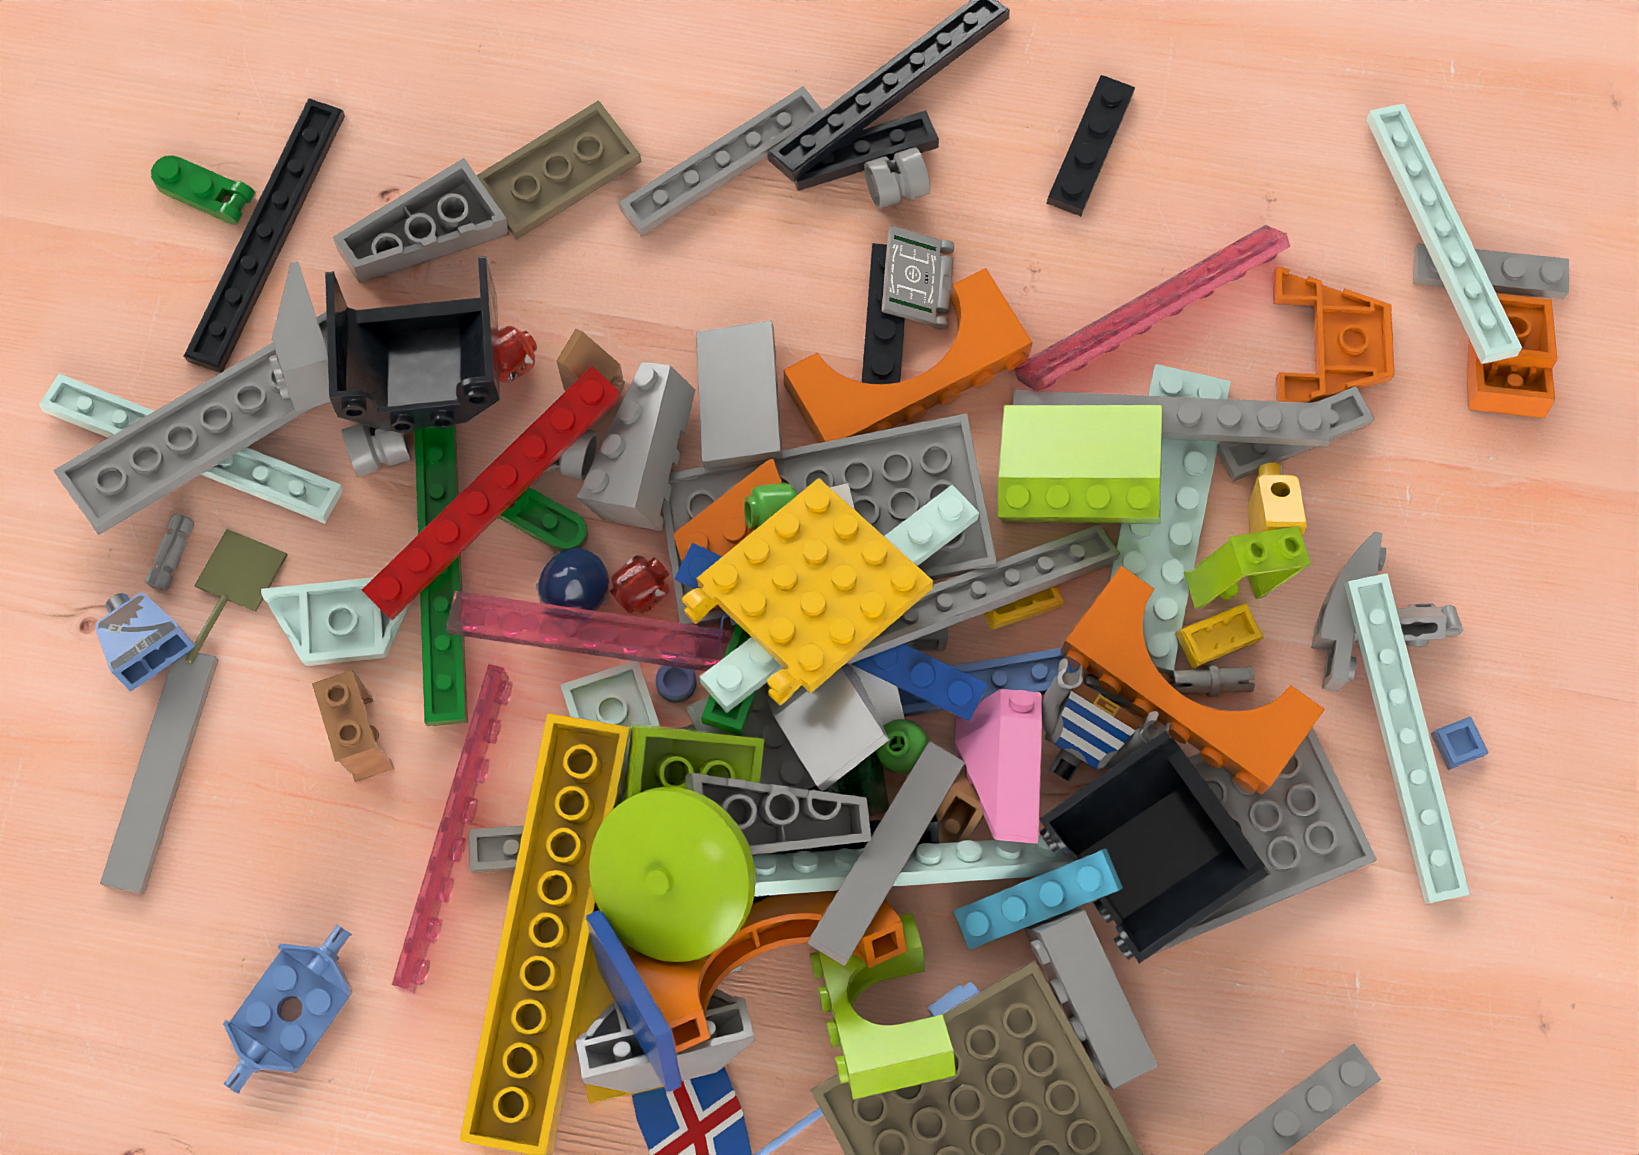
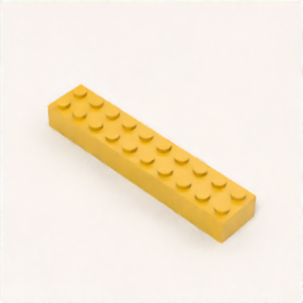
(545, 940)

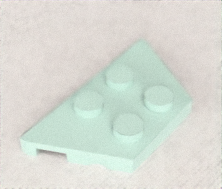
(333, 621)

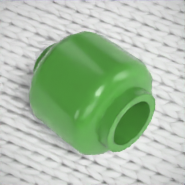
(765, 502)
(915, 742)

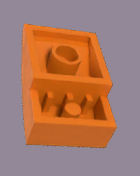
(1523, 382)

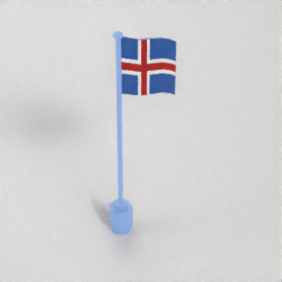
(707, 1115)

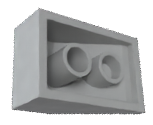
(299, 347)
(831, 726)

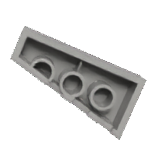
(423, 224)
(639, 449)
(786, 817)
(1091, 996)

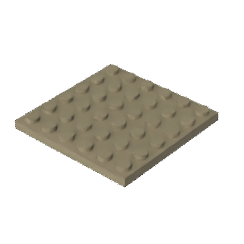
(1015, 1091)

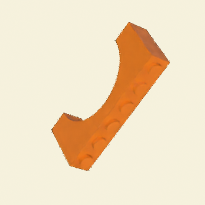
(985, 345)
(1246, 743)
(781, 920)

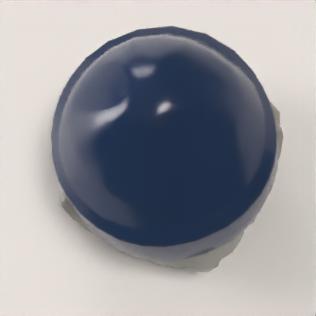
(574, 580)

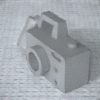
(1427, 622)

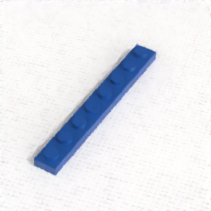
(898, 666)

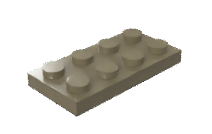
(559, 169)

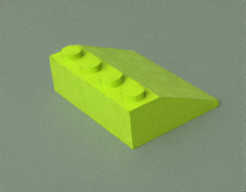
(1080, 464)
(667, 754)

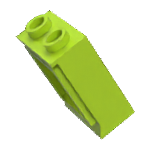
(1264, 557)

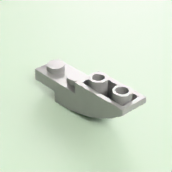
(1335, 624)

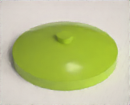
(672, 874)

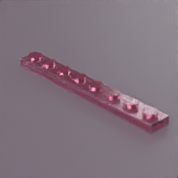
(1151, 307)
(587, 631)
(449, 844)

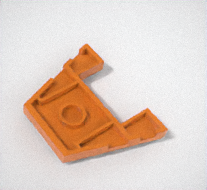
(1349, 336)
(723, 522)

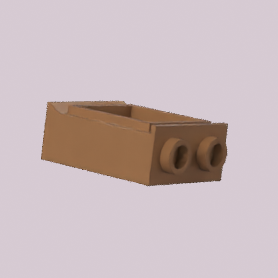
(348, 727)

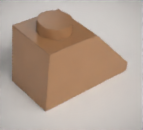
(580, 355)
(959, 811)

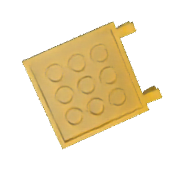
(811, 588)

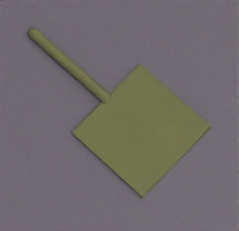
(236, 575)

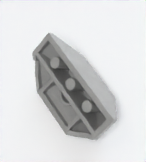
(615, 1060)

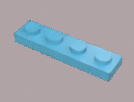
(1038, 899)

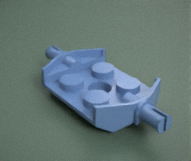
(260, 1032)

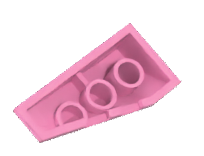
(1005, 761)

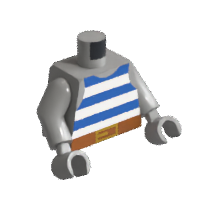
(1089, 725)

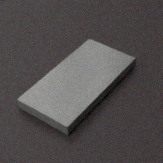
(738, 395)

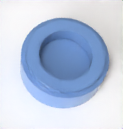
(675, 683)

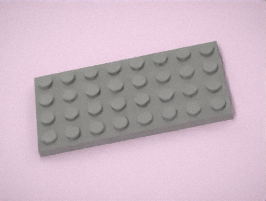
(888, 479)

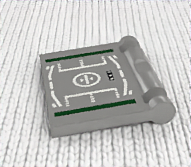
(917, 277)

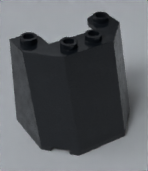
(414, 360)
(1166, 840)

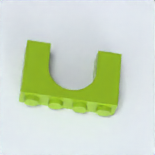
(873, 1054)

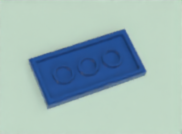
(634, 1001)

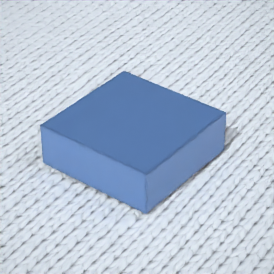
(1459, 743)

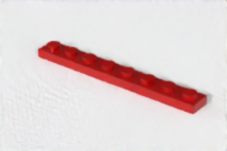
(491, 493)

